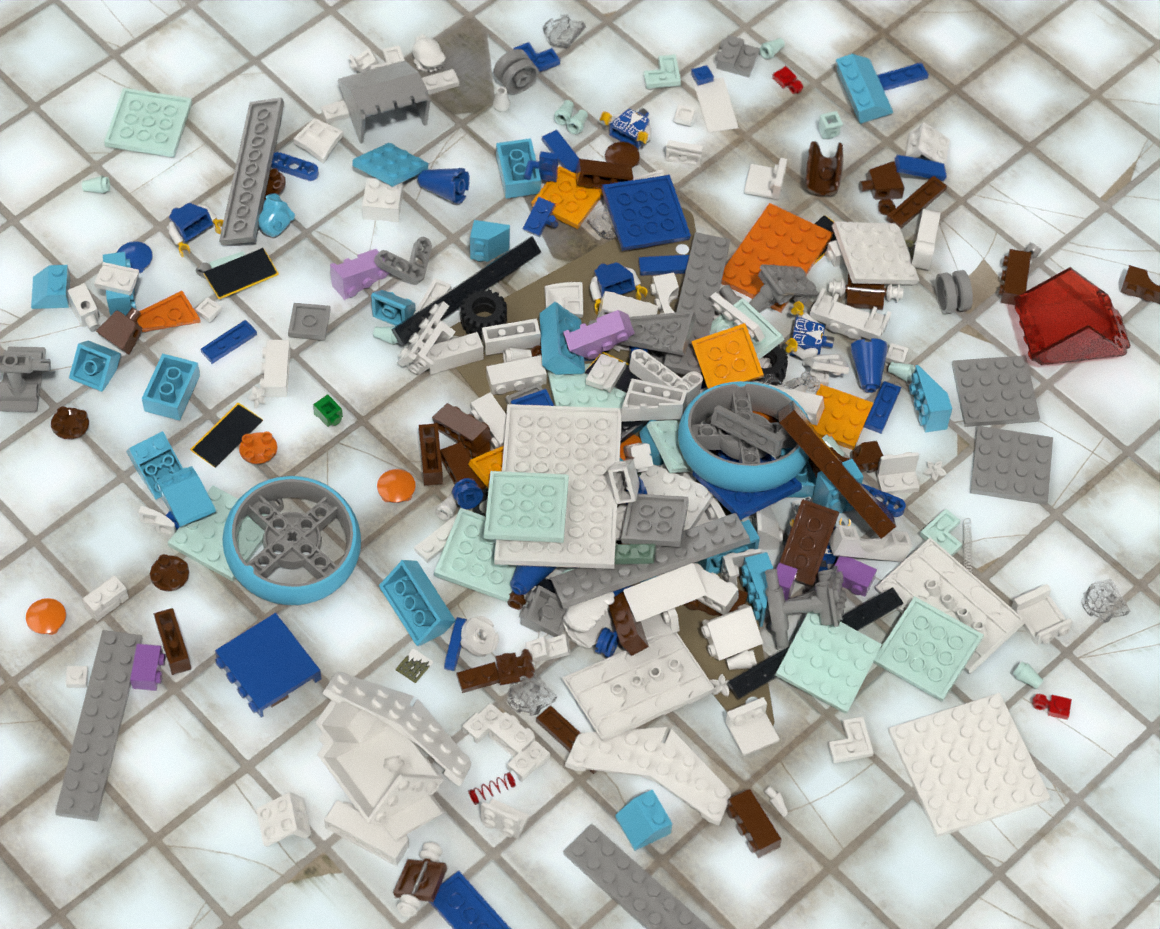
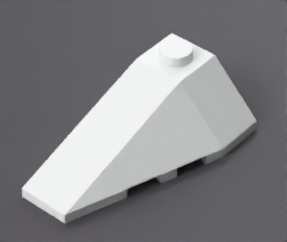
(767, 529)

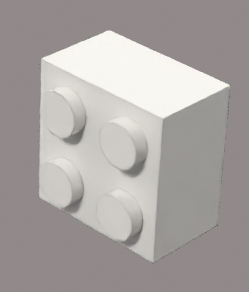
(382, 201)

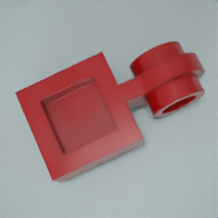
(785, 78)
(1058, 706)

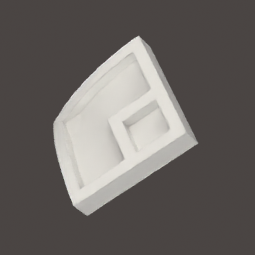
(318, 139)
(567, 295)
(828, 362)

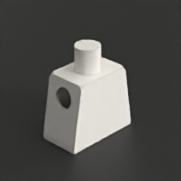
(84, 307)
(623, 477)

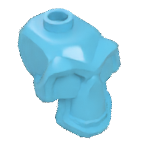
(275, 215)

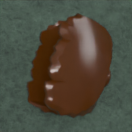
(823, 172)

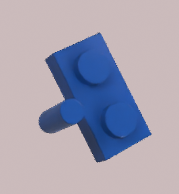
(547, 167)
(540, 217)

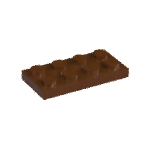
(809, 540)

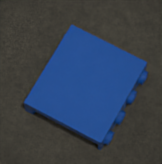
(266, 663)

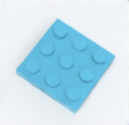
(390, 164)

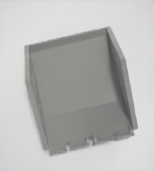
(381, 89)

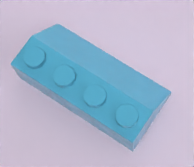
(863, 87)
(554, 348)
(416, 602)

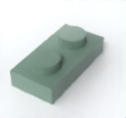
(635, 553)

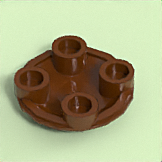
(622, 154)
(275, 183)
(69, 422)
(169, 573)

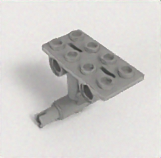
(779, 286)
(22, 378)
(826, 600)

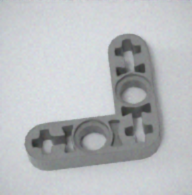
(409, 267)

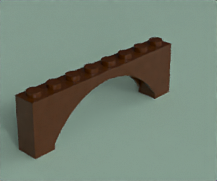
(806, 436)

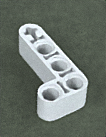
(926, 239)
(653, 371)

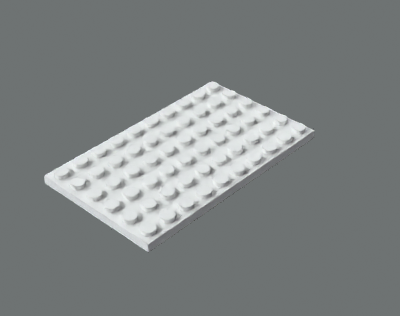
(573, 443)

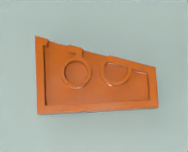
(168, 313)

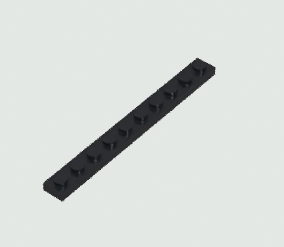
(480, 280)
(856, 619)

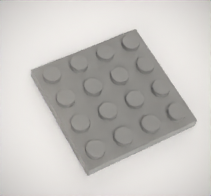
(995, 391)
(1012, 465)

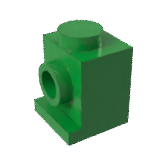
(328, 411)

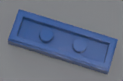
(903, 76)
(558, 145)
(920, 167)
(663, 265)
(228, 341)
(882, 407)

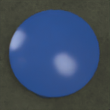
(138, 253)

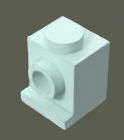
(832, 129)

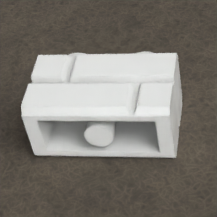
(640, 454)
(105, 598)

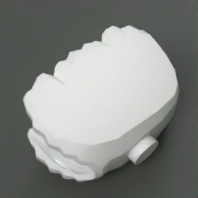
(587, 620)

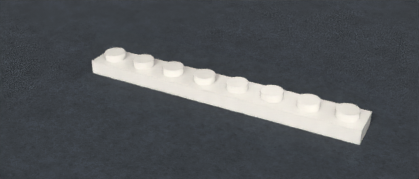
(433, 83)

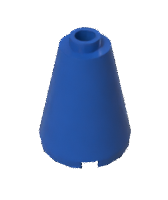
(447, 183)
(869, 362)
(527, 577)

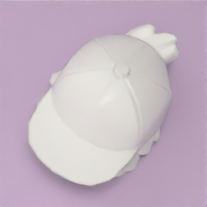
(427, 54)

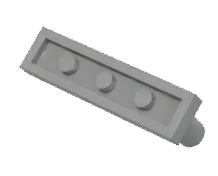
(749, 431)

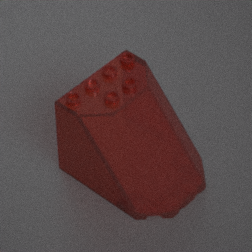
(1070, 321)

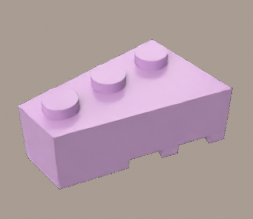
(356, 274)
(600, 336)

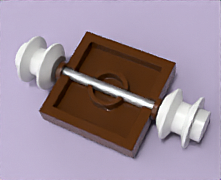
(865, 295)
(420, 880)

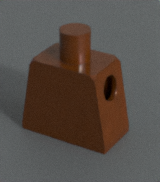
(883, 182)
(122, 329)

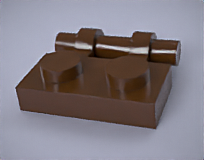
(509, 667)

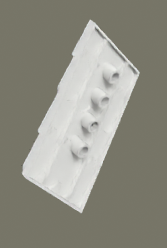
(948, 586)
(638, 688)

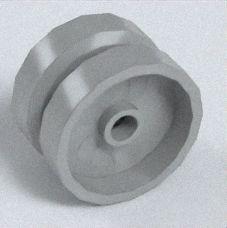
(516, 71)
(953, 291)

